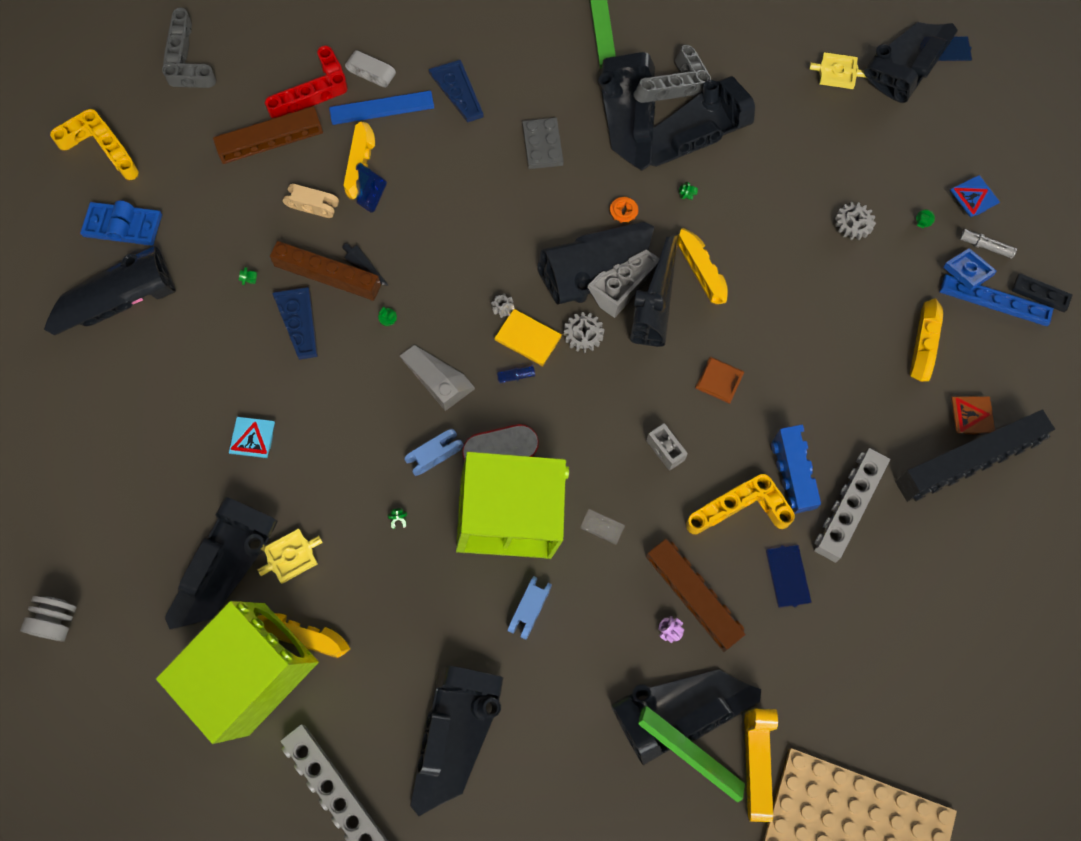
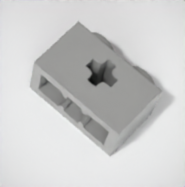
(666, 447)

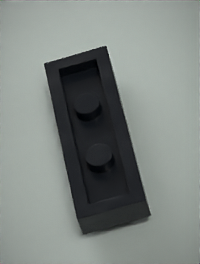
(1042, 292)

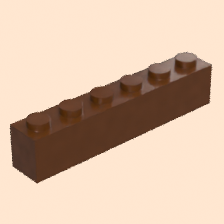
(267, 135)
(325, 270)
(695, 595)

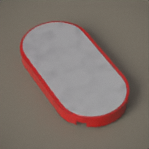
(510, 440)

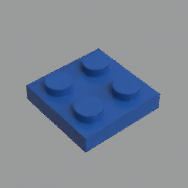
(970, 269)

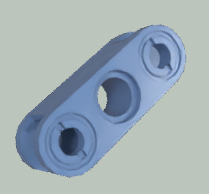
(434, 451)
(529, 607)

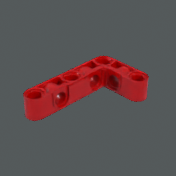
(311, 92)

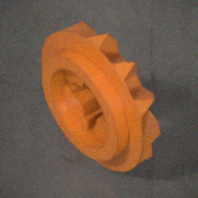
(618, 205)

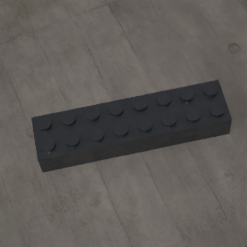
(975, 456)

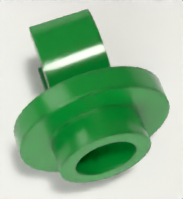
(687, 191)
(925, 218)
(249, 276)
(387, 316)
(397, 514)

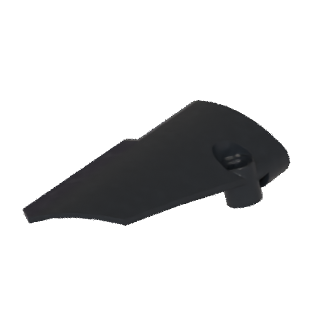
(628, 120)
(703, 121)
(653, 306)

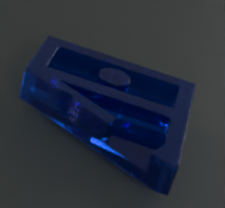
(369, 188)

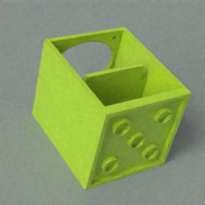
(511, 505)
(235, 672)

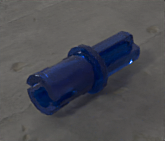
(516, 374)

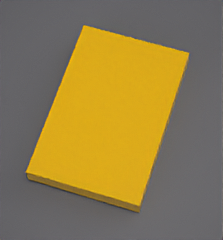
(528, 337)

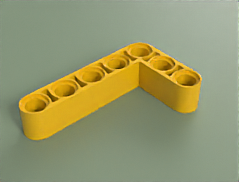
(758, 763)

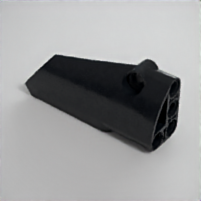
(902, 64)
(574, 265)
(112, 291)
(220, 563)
(688, 705)
(454, 734)

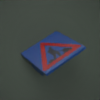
(975, 196)

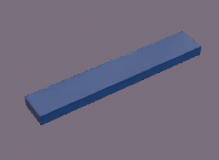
(381, 107)
(998, 301)

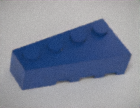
(796, 469)

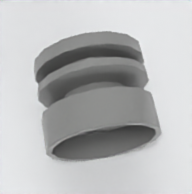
(48, 618)

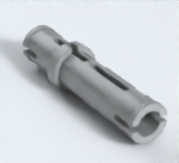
(980, 240)

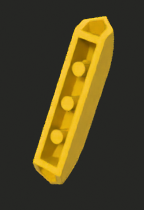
(360, 151)
(706, 272)
(927, 340)
(326, 642)

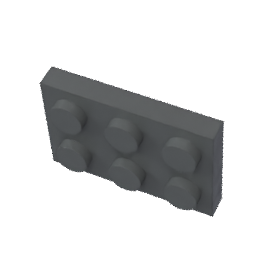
(542, 143)

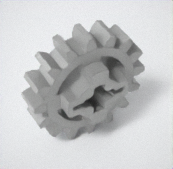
(855, 221)
(592, 331)

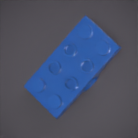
(121, 223)

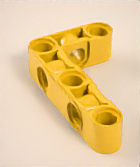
(90, 124)
(770, 500)

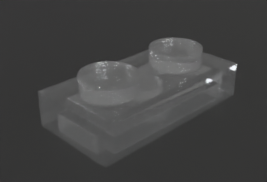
(602, 526)

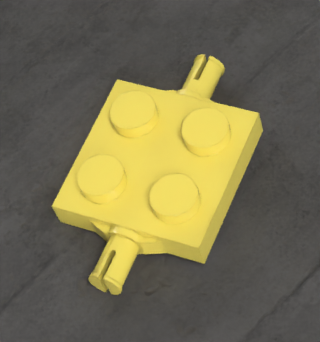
(838, 70)
(290, 556)

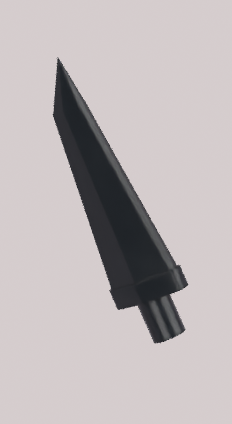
(360, 261)

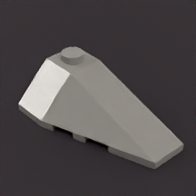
(618, 286)
(440, 379)

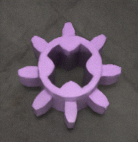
(671, 629)

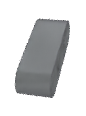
(370, 68)

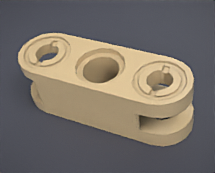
(311, 201)

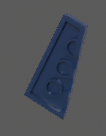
(457, 87)
(297, 315)

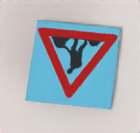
(252, 437)

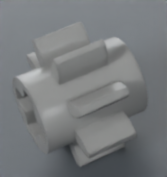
(502, 305)

